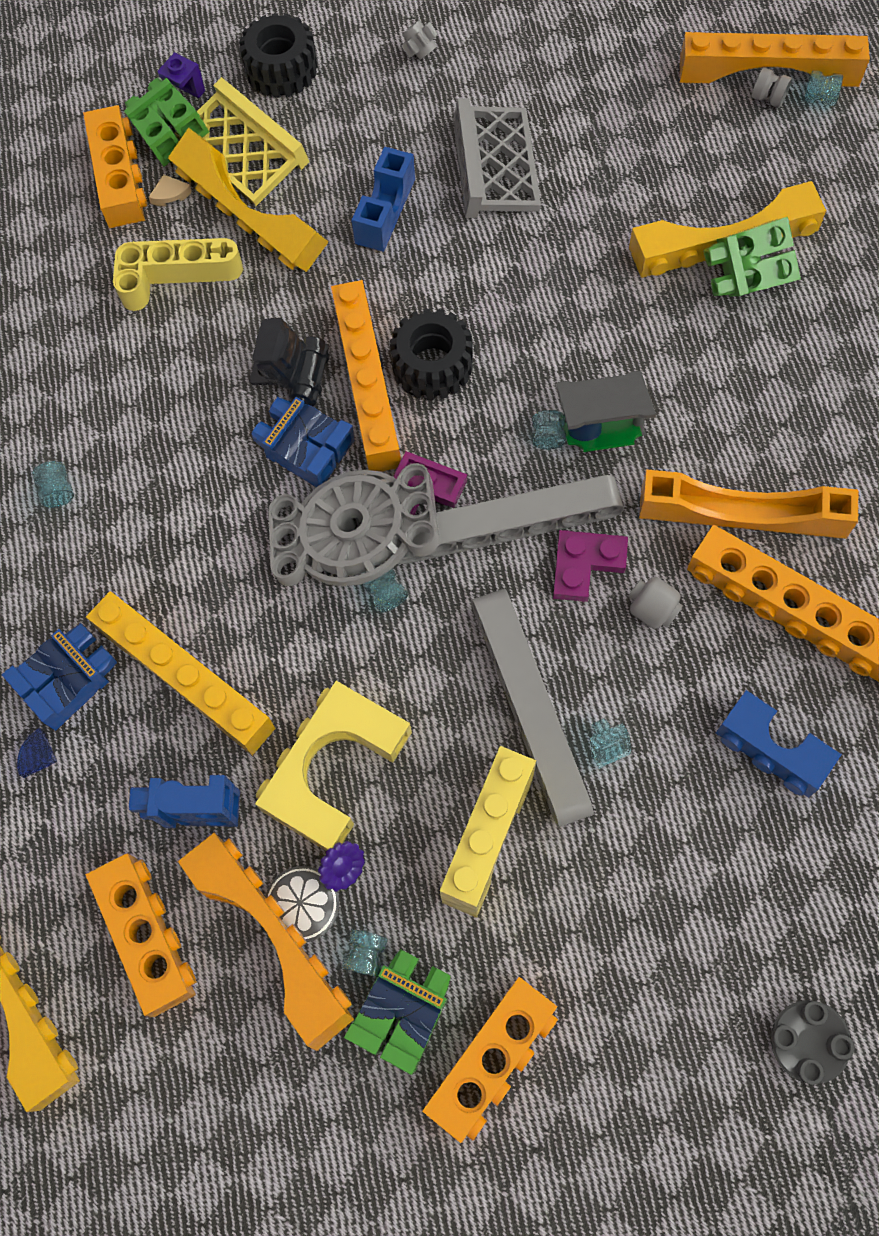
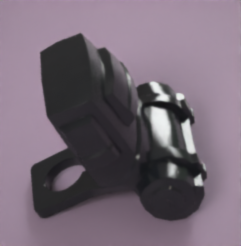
(289, 360)

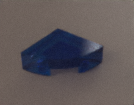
(35, 754)

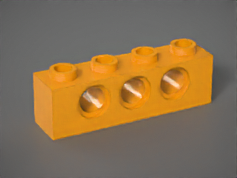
(114, 166)
(109, 886)
(445, 1105)

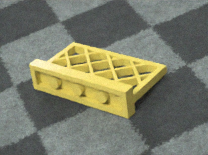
(262, 129)

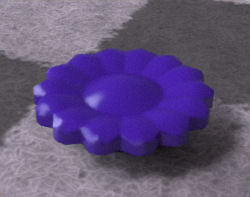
(341, 866)

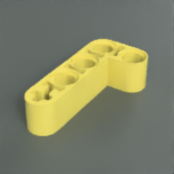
(171, 262)

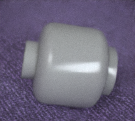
(655, 602)

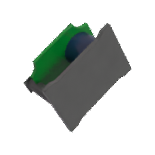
(605, 411)

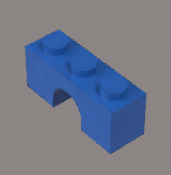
(378, 214)
(800, 767)

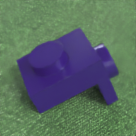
(183, 74)

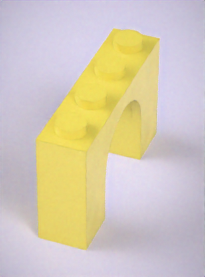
(339, 716)
(486, 831)

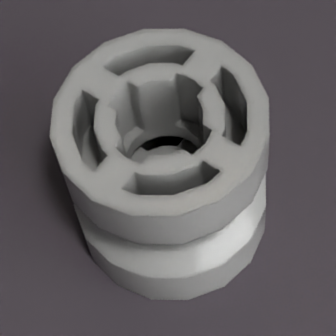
(765, 84)

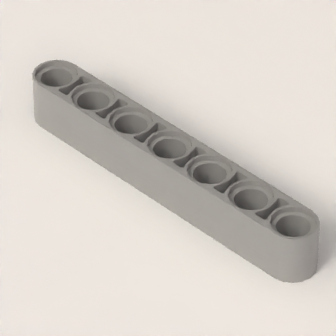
(522, 516)
(532, 708)

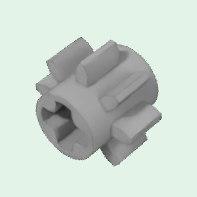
(419, 39)

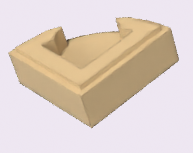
(169, 190)

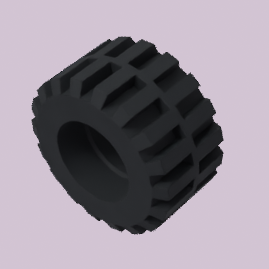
(278, 55)
(426, 332)

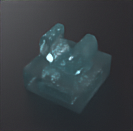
(609, 743)

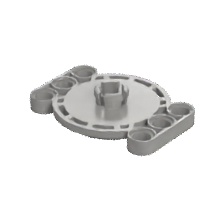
(325, 527)

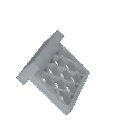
(471, 165)

